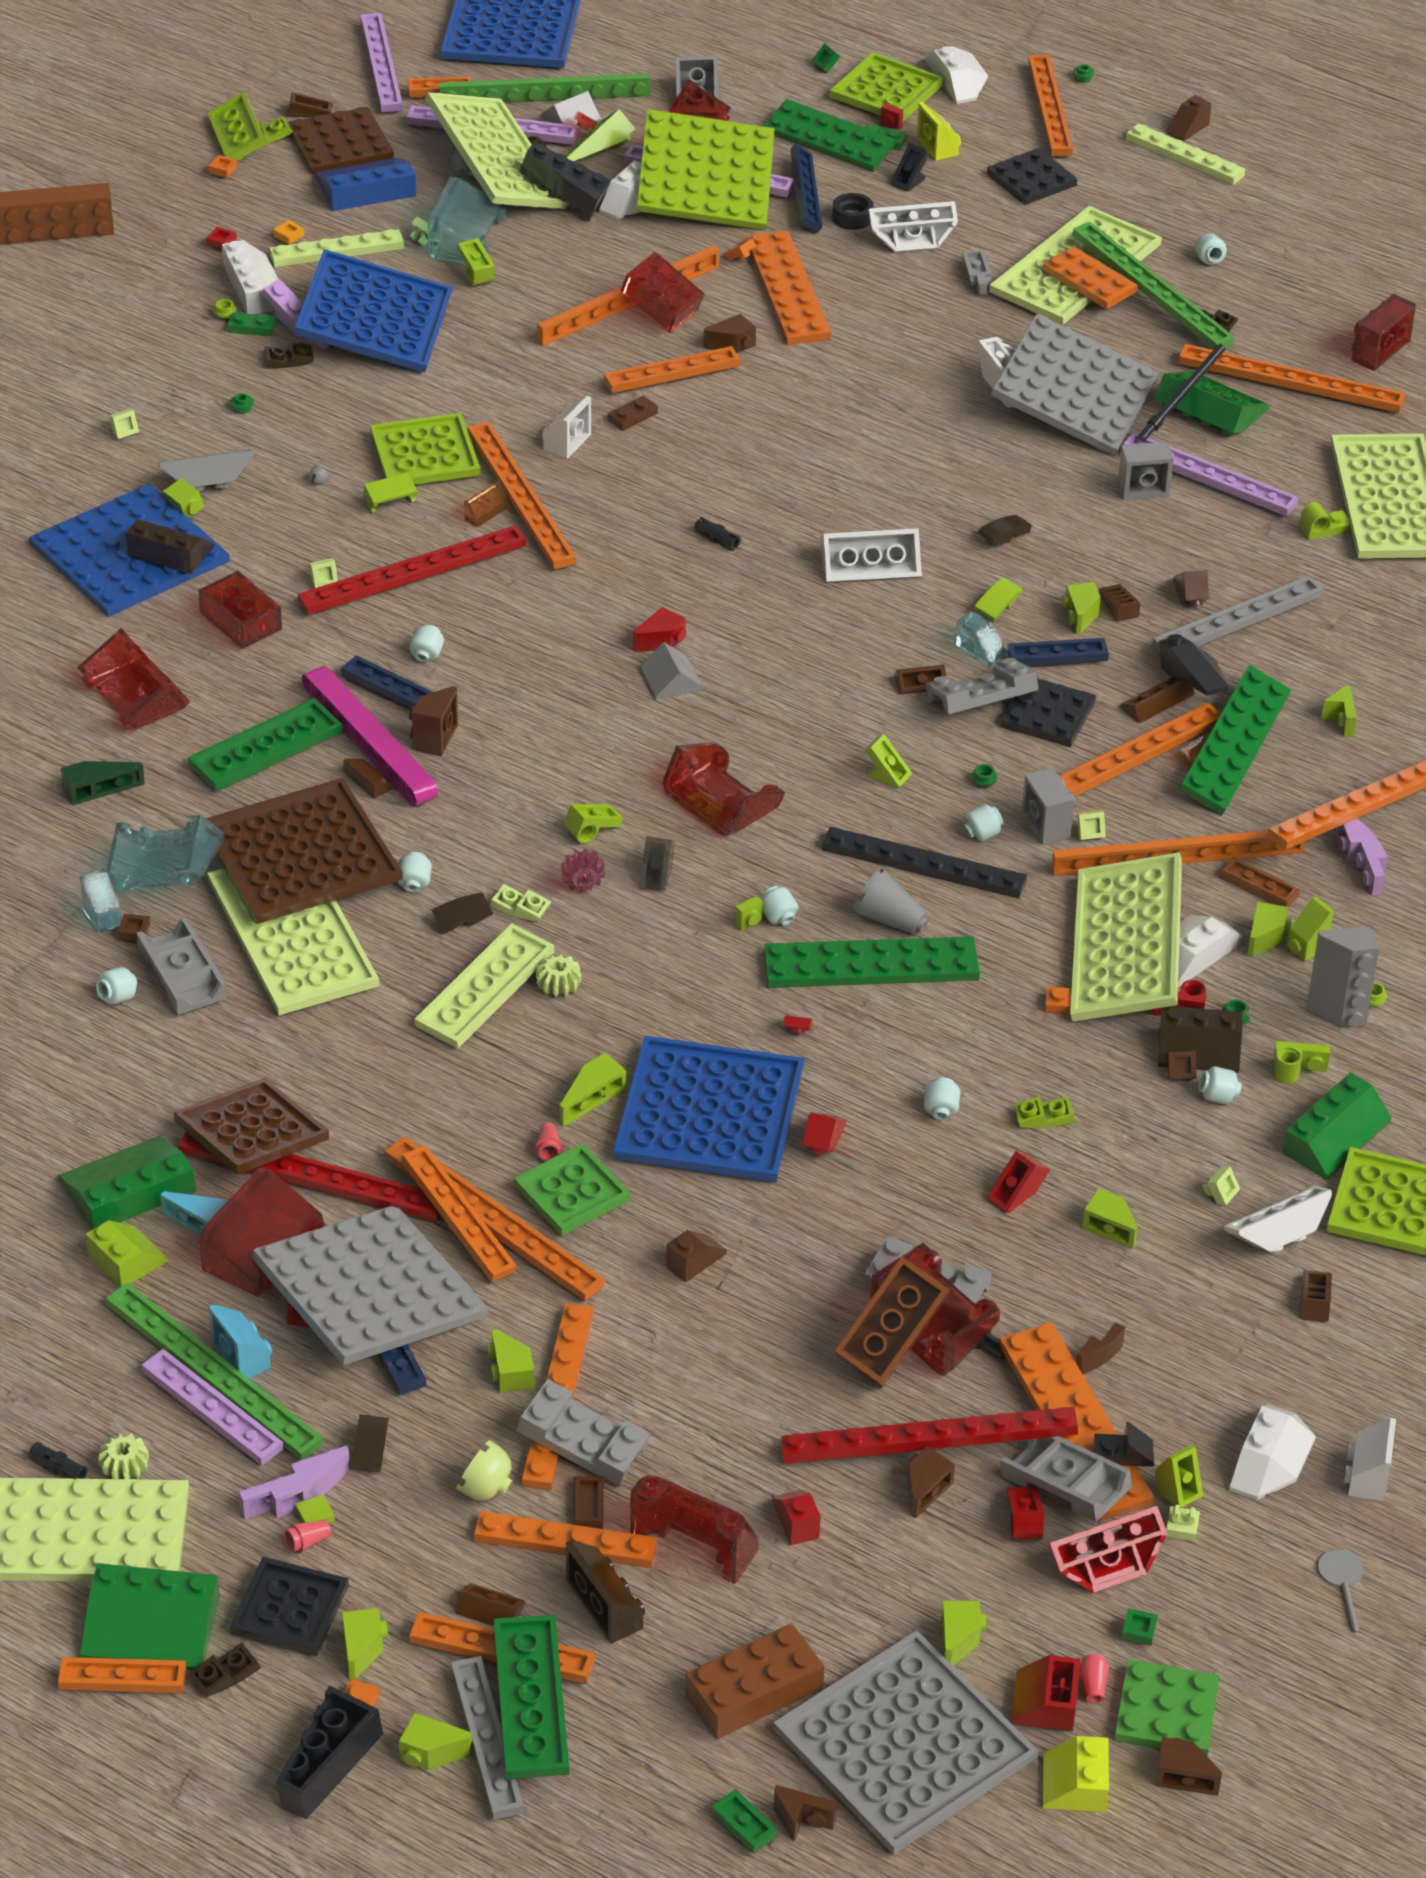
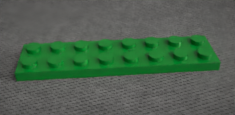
(1235, 740)
(871, 962)

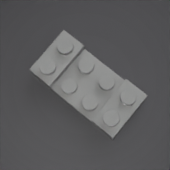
(1008, 681)
(183, 968)
(969, 1280)
(581, 1433)
(1071, 1473)

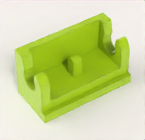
(388, 490)

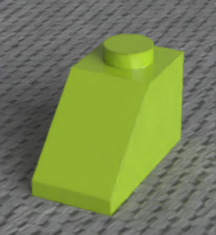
(1268, 927)
(1304, 931)
(1110, 1218)
(1179, 1477)
(961, 1628)
(363, 1638)
(433, 1743)

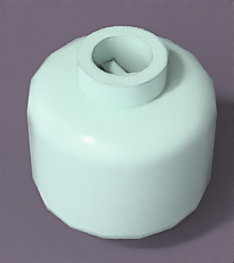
(1210, 249)
(426, 643)
(983, 822)
(416, 871)
(779, 905)
(116, 985)
(1219, 1085)
(942, 1098)

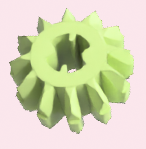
(558, 975)
(123, 1457)

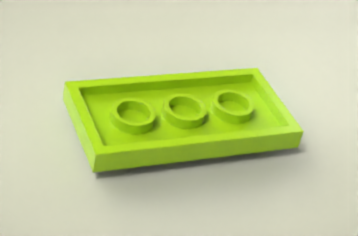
(237, 127)

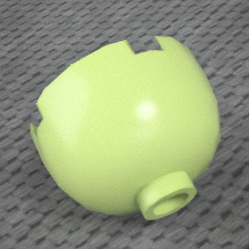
(487, 1474)

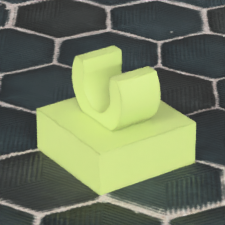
(421, 231)
(124, 423)
(323, 572)
(1091, 825)
(1222, 1185)
(1182, 1523)

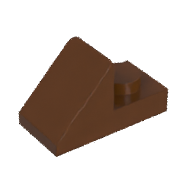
(798, 1807)

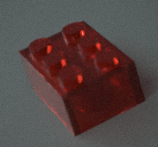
(662, 292)
(1383, 332)
(240, 609)

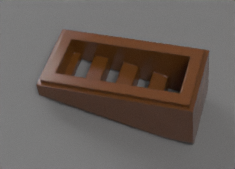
(307, 106)
(1120, 602)
(1316, 1298)

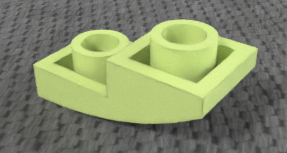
(527, 906)

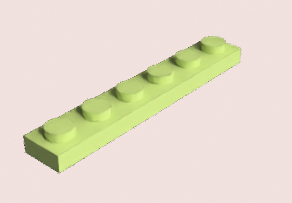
(1185, 154)
(347, 245)

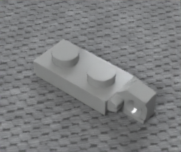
(977, 270)

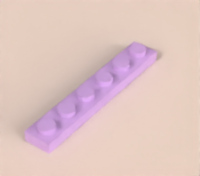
(212, 1407)

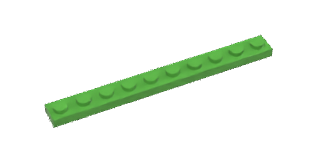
(552, 88)
(1152, 285)
(214, 1370)

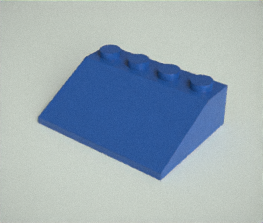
(367, 183)

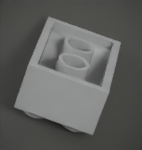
(700, 71)

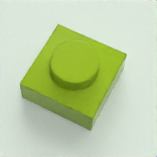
(749, 913)

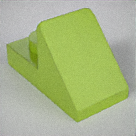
(1341, 708)
(889, 765)

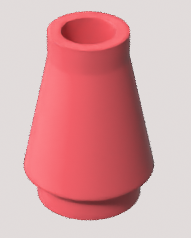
(548, 1142)
(304, 1535)
(1094, 1677)

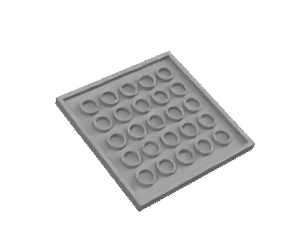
(1075, 384)
(369, 1284)
(905, 1741)

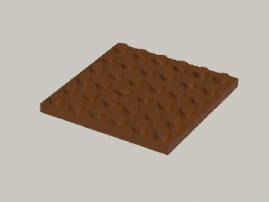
(302, 851)

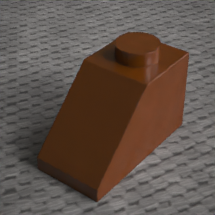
(1190, 118)
(730, 332)
(1192, 587)
(692, 1254)
(927, 1479)
(1186, 1768)

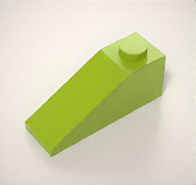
(594, 1085)

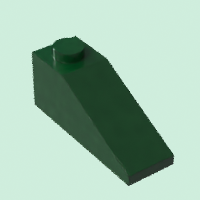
(99, 778)

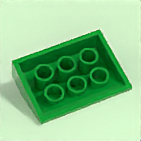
(1212, 402)
(128, 1181)
(149, 1614)

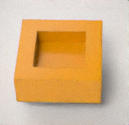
(288, 232)

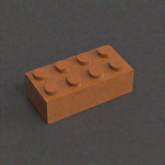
(892, 1322)
(754, 1681)

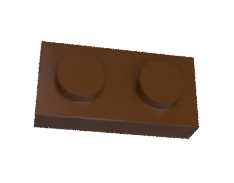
(632, 413)

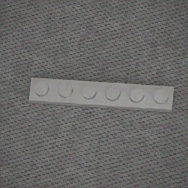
(487, 1736)

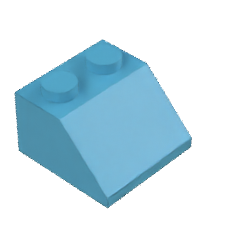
(239, 1341)

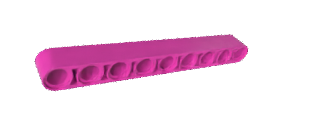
(370, 736)

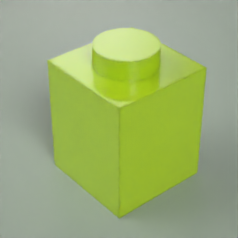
(184, 497)

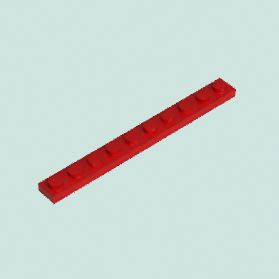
(411, 570)
(335, 1181)
(934, 1434)

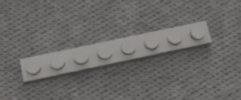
(1248, 612)

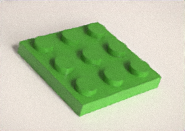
(572, 1189)
(1166, 1703)

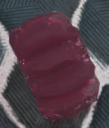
(583, 870)

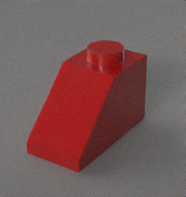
(659, 628)
(823, 1132)
(1018, 1181)
(798, 1516)

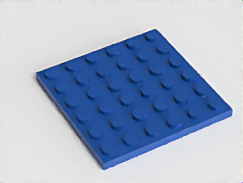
(511, 31)
(373, 310)
(95, 557)
(709, 1108)

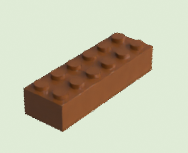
(55, 213)

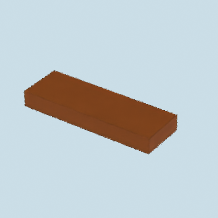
(1259, 883)

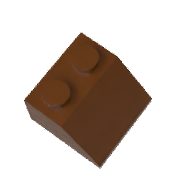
(434, 721)

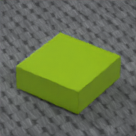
(315, 1510)

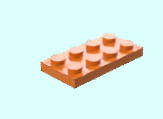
(1090, 277)

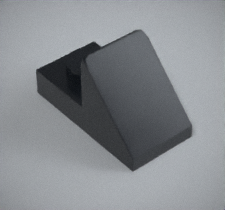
(908, 171)
(1129, 1449)

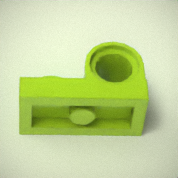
(478, 263)
(1317, 523)
(586, 819)
(1293, 1057)

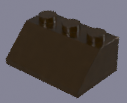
(166, 546)
(1210, 1033)
(603, 1591)

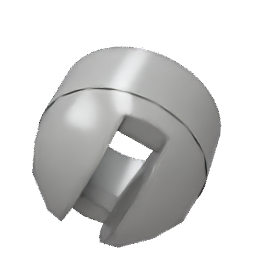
(318, 475)

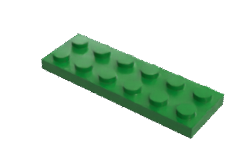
(830, 135)
(265, 744)
(531, 1697)

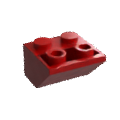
(1047, 1693)

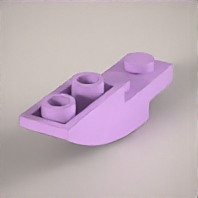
(286, 306)
(1364, 848)
(308, 1479)

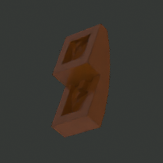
(1098, 1352)

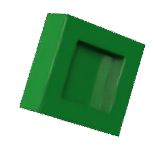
(826, 58)
(1139, 1627)

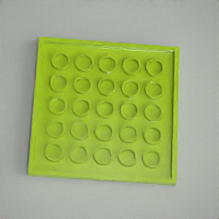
(705, 169)

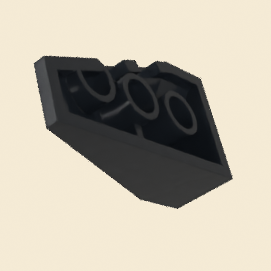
(1191, 665)

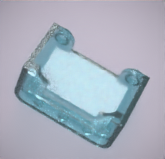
(461, 216)
(162, 857)

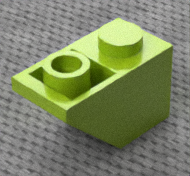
(1082, 605)
(512, 1363)

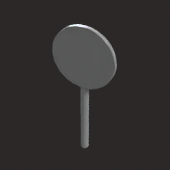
(1342, 1570)

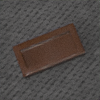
(588, 1501)

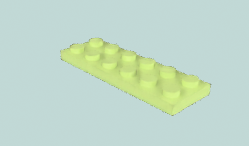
(484, 986)

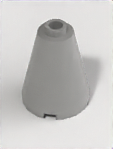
(890, 904)

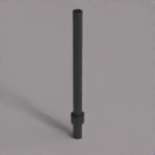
(1156, 421)

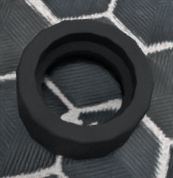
(852, 220)

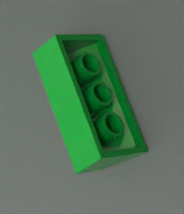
(1339, 1120)

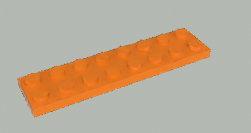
(788, 288)
(1056, 1381)

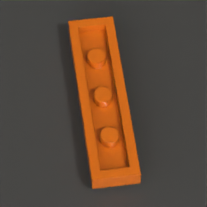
(122, 1675)

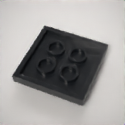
(1032, 176)
(1049, 713)
(289, 1606)

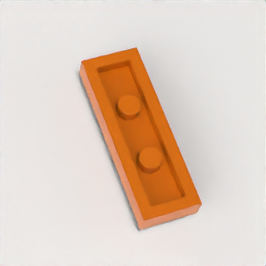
(421, 86)

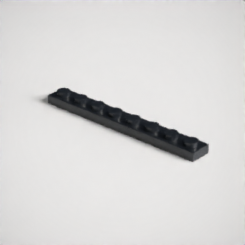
(924, 862)

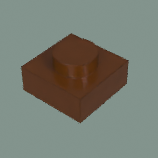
(131, 925)
(1181, 1065)

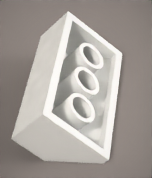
(249, 274)
(871, 555)

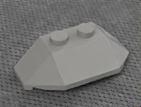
(208, 469)

